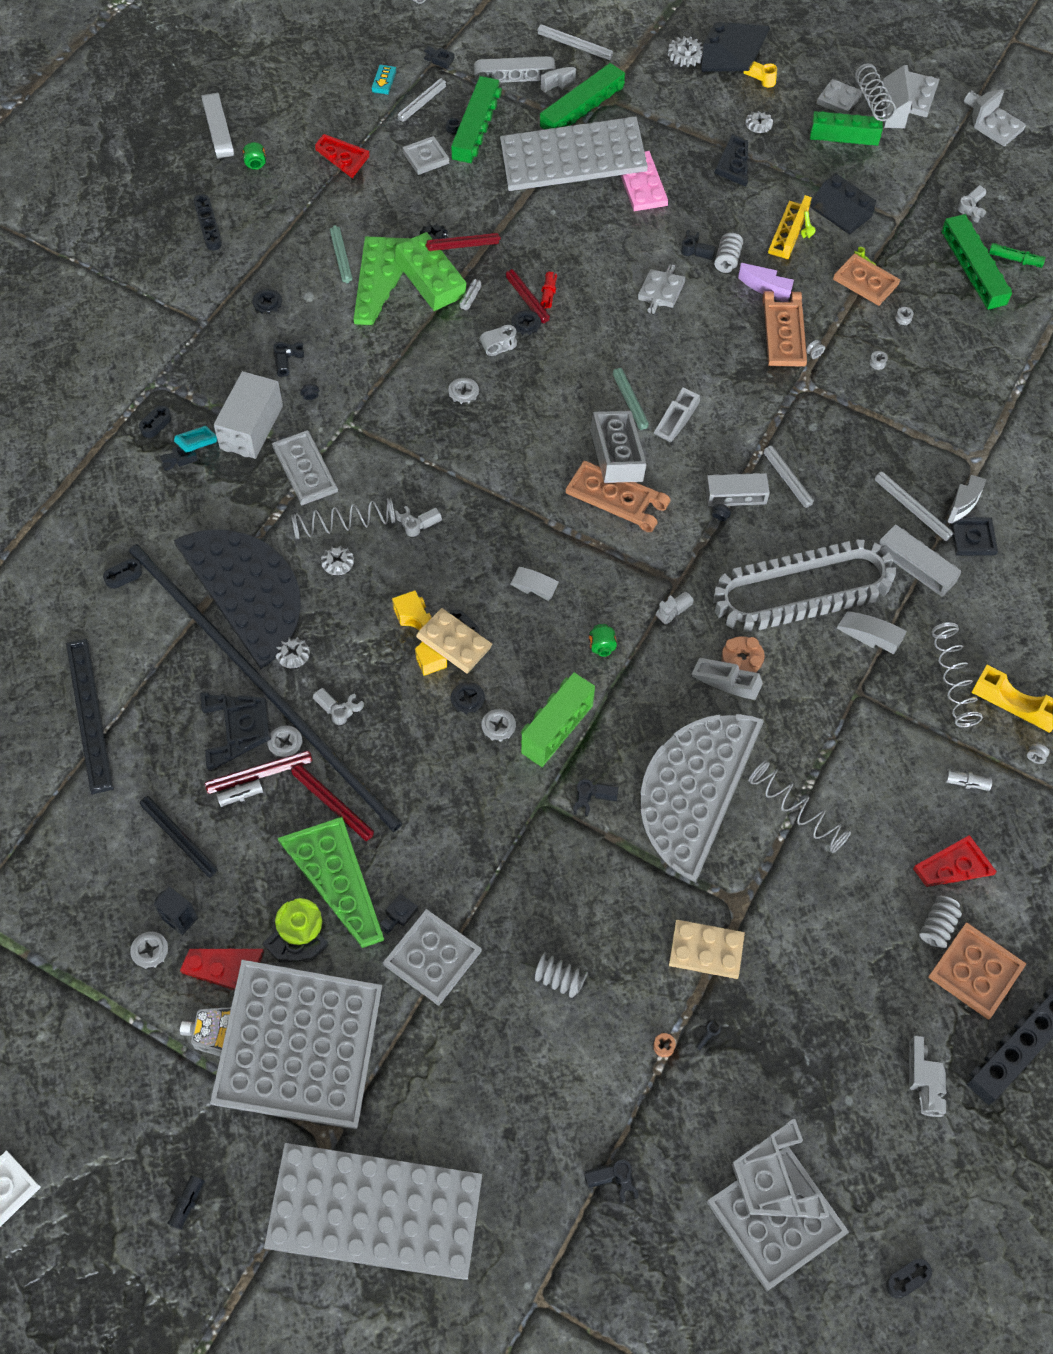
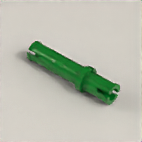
(1017, 255)

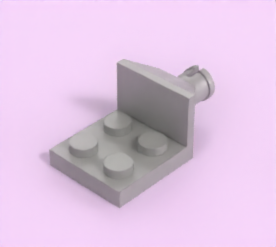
(991, 119)

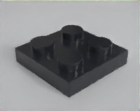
(974, 536)

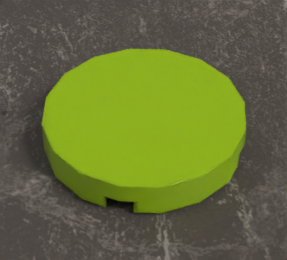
(298, 921)

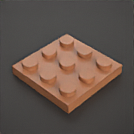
(977, 971)

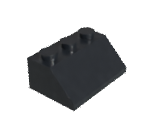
(843, 203)

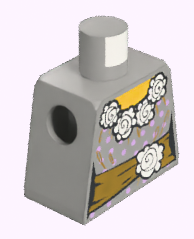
(207, 1030)

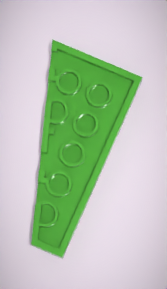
(377, 277)
(332, 868)

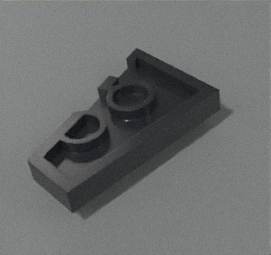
(734, 161)

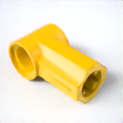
(766, 73)

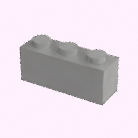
(737, 489)

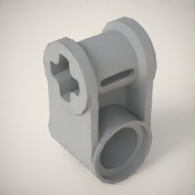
(497, 341)

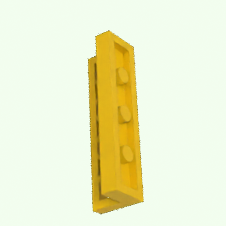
(792, 231)

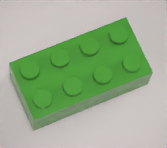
(430, 272)
(557, 719)

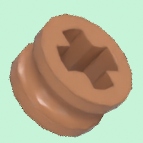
(664, 1052)

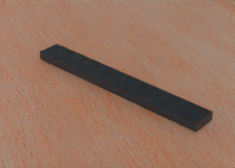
(89, 717)

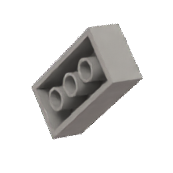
(618, 447)

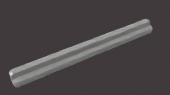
(575, 42)
(914, 506)

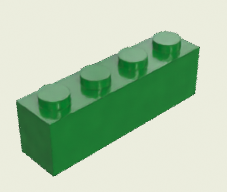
(846, 128)

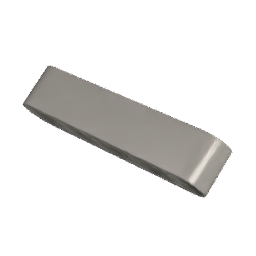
(514, 68)
(217, 125)

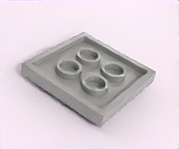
(432, 957)

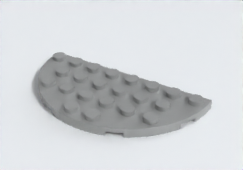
(692, 787)

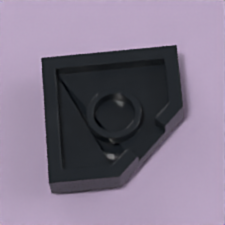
(287, 952)

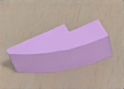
(765, 279)

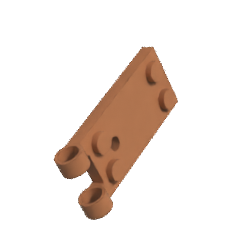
(785, 338)
(590, 488)

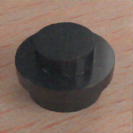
(452, 125)
(309, 391)
(721, 512)

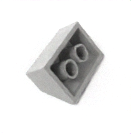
(900, 91)

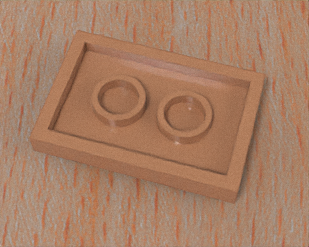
(866, 279)

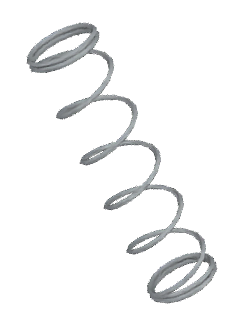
(877, 95)
(389, 508)
(940, 636)
(762, 768)

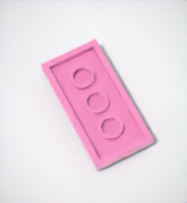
(645, 188)

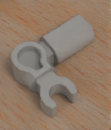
(968, 204)
(413, 525)
(673, 607)
(338, 712)

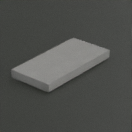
(304, 467)

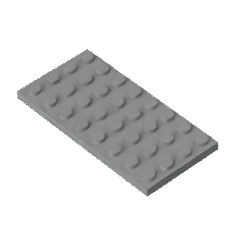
(573, 153)
(374, 1211)

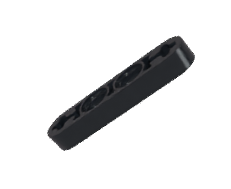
(207, 222)

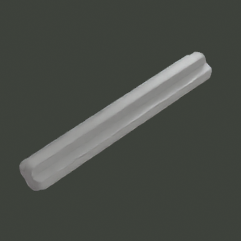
(421, 100)
(788, 476)

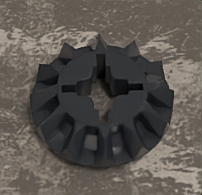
(438, 230)
(267, 295)
(530, 317)
(471, 690)

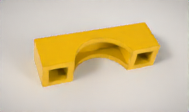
(411, 612)
(996, 689)

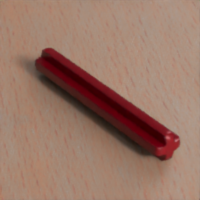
(527, 295)

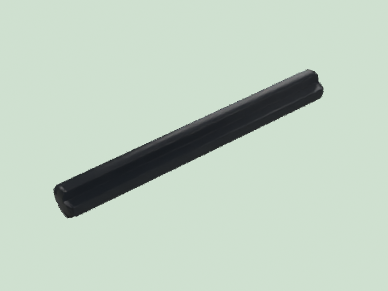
(178, 836)

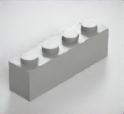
(919, 560)

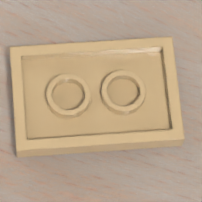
(454, 640)
(707, 949)

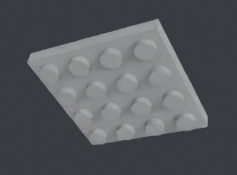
(777, 1244)

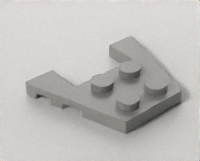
(766, 1182)

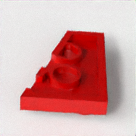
(342, 154)
(955, 864)
(218, 965)

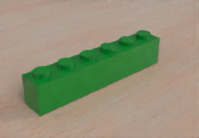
(583, 98)
(476, 120)
(976, 262)

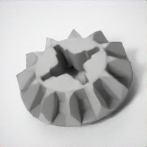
(753, 124)
(457, 387)
(337, 567)
(291, 660)
(494, 717)
(284, 733)
(140, 946)

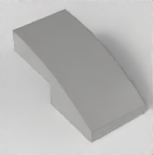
(560, 77)
(535, 582)

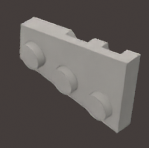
(923, 92)

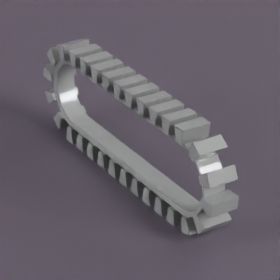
(807, 606)

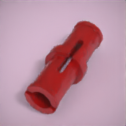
(548, 289)

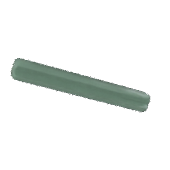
(341, 255)
(630, 398)

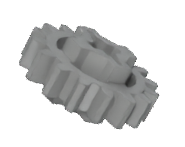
(685, 51)

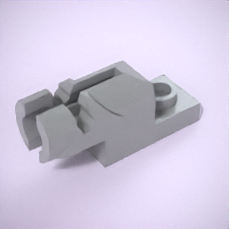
(927, 1078)

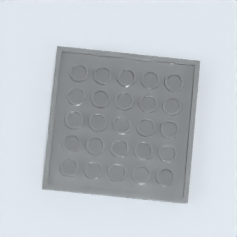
(297, 1045)

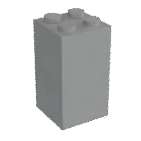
(248, 415)

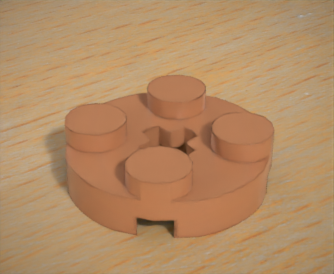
(745, 645)

